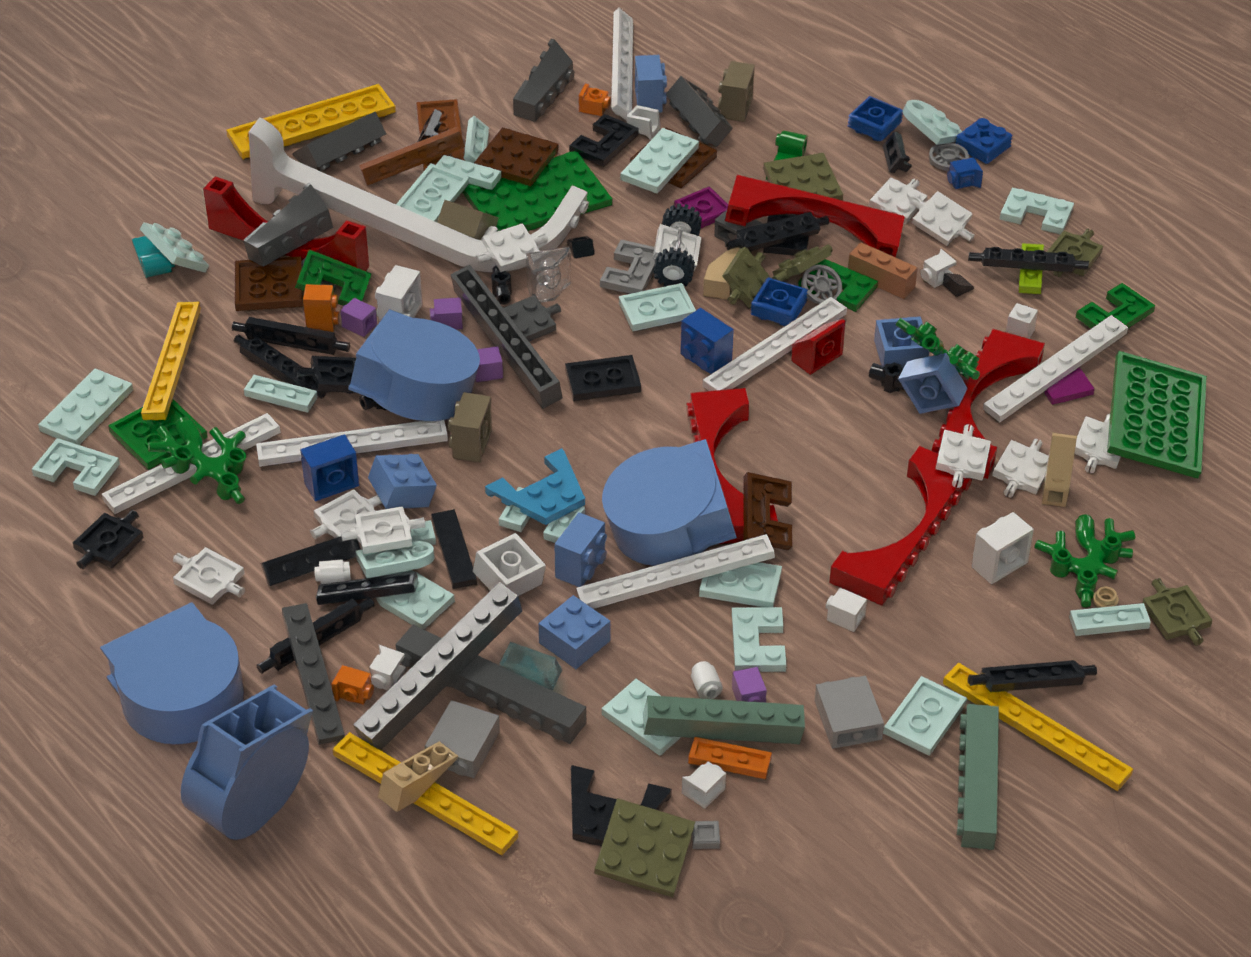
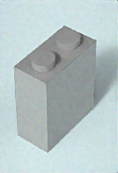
(849, 712)
(468, 734)

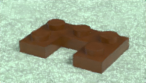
(757, 496)

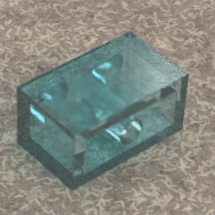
(532, 665)

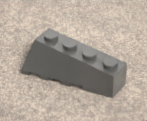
(544, 83)
(698, 111)
(341, 142)
(289, 228)

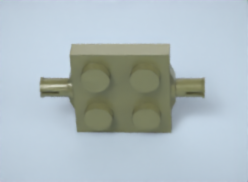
(1080, 246)
(802, 261)
(745, 276)
(1177, 612)

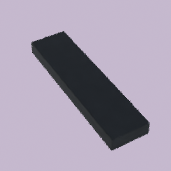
(453, 549)
(306, 559)
(367, 588)

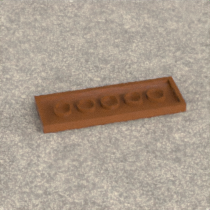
(449, 119)

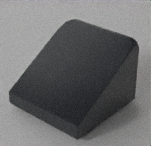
(581, 246)
(956, 284)

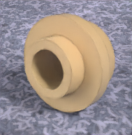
(1105, 597)

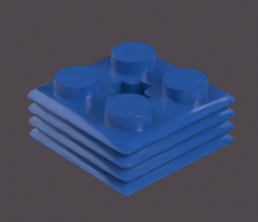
(875, 118)
(984, 140)
(779, 301)

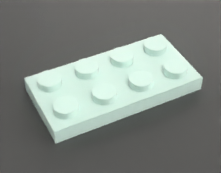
(659, 160)
(431, 190)
(85, 407)

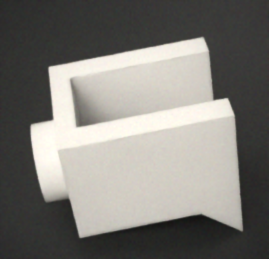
(646, 120)
(936, 267)
(386, 668)
(704, 784)

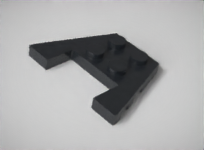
(593, 812)

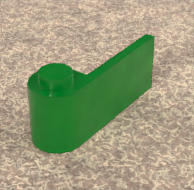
(790, 145)

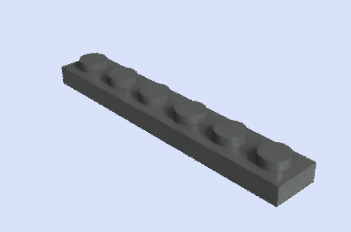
(313, 673)

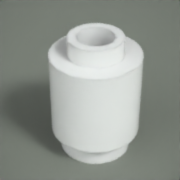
(332, 571)
(706, 680)

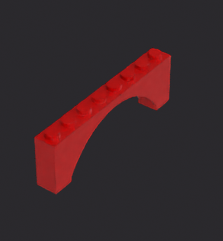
(759, 198)
(234, 217)
(1001, 358)
(712, 418)
(878, 571)

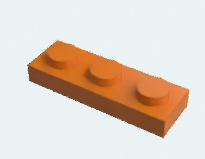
(730, 757)

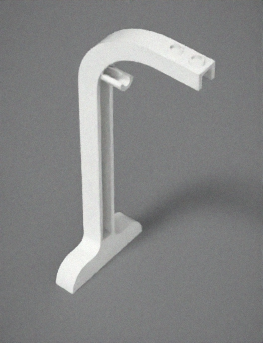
(275, 170)

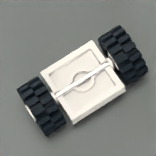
(677, 245)

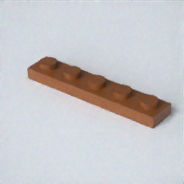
(412, 156)

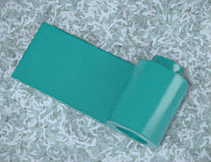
(151, 258)

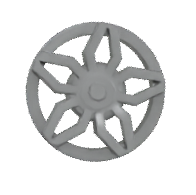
(945, 156)
(821, 283)

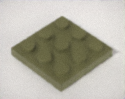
(805, 173)
(644, 847)

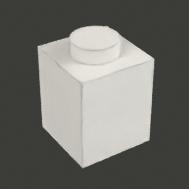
(1022, 321)
(846, 609)

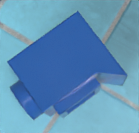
(965, 173)

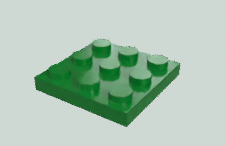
(136, 433)

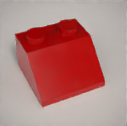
(819, 347)

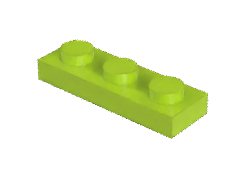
(1030, 280)

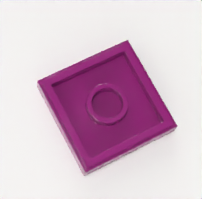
(706, 202)
(1070, 387)

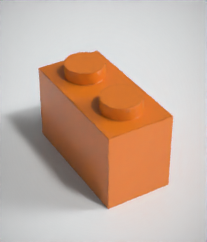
(320, 307)

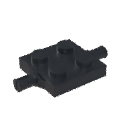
(330, 373)
(108, 540)

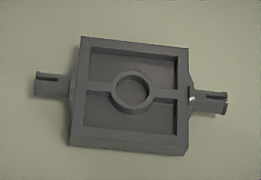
(532, 317)

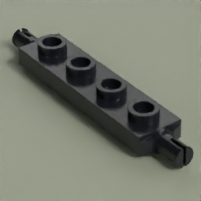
(777, 232)
(1031, 260)
(291, 335)
(275, 362)
(325, 628)
(1032, 676)

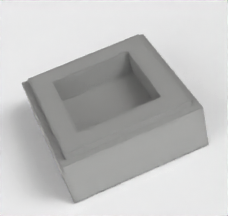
(706, 835)

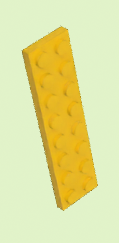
(318, 117)

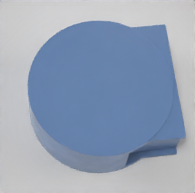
(415, 367)
(667, 504)
(175, 675)
(247, 763)

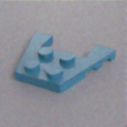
(547, 498)

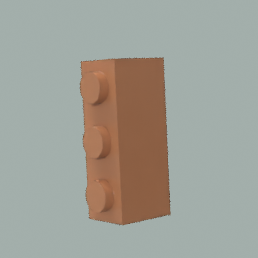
(890, 272)

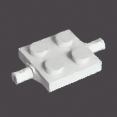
(896, 198)
(942, 218)
(509, 247)
(1093, 442)
(963, 455)
(1022, 467)
(340, 513)
(383, 530)
(208, 575)

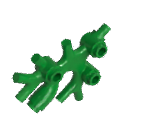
(926, 338)
(221, 468)
(1098, 551)

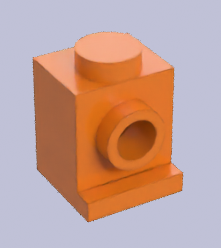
(593, 101)
(352, 685)

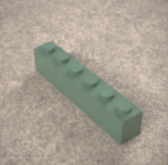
(723, 719)
(979, 777)

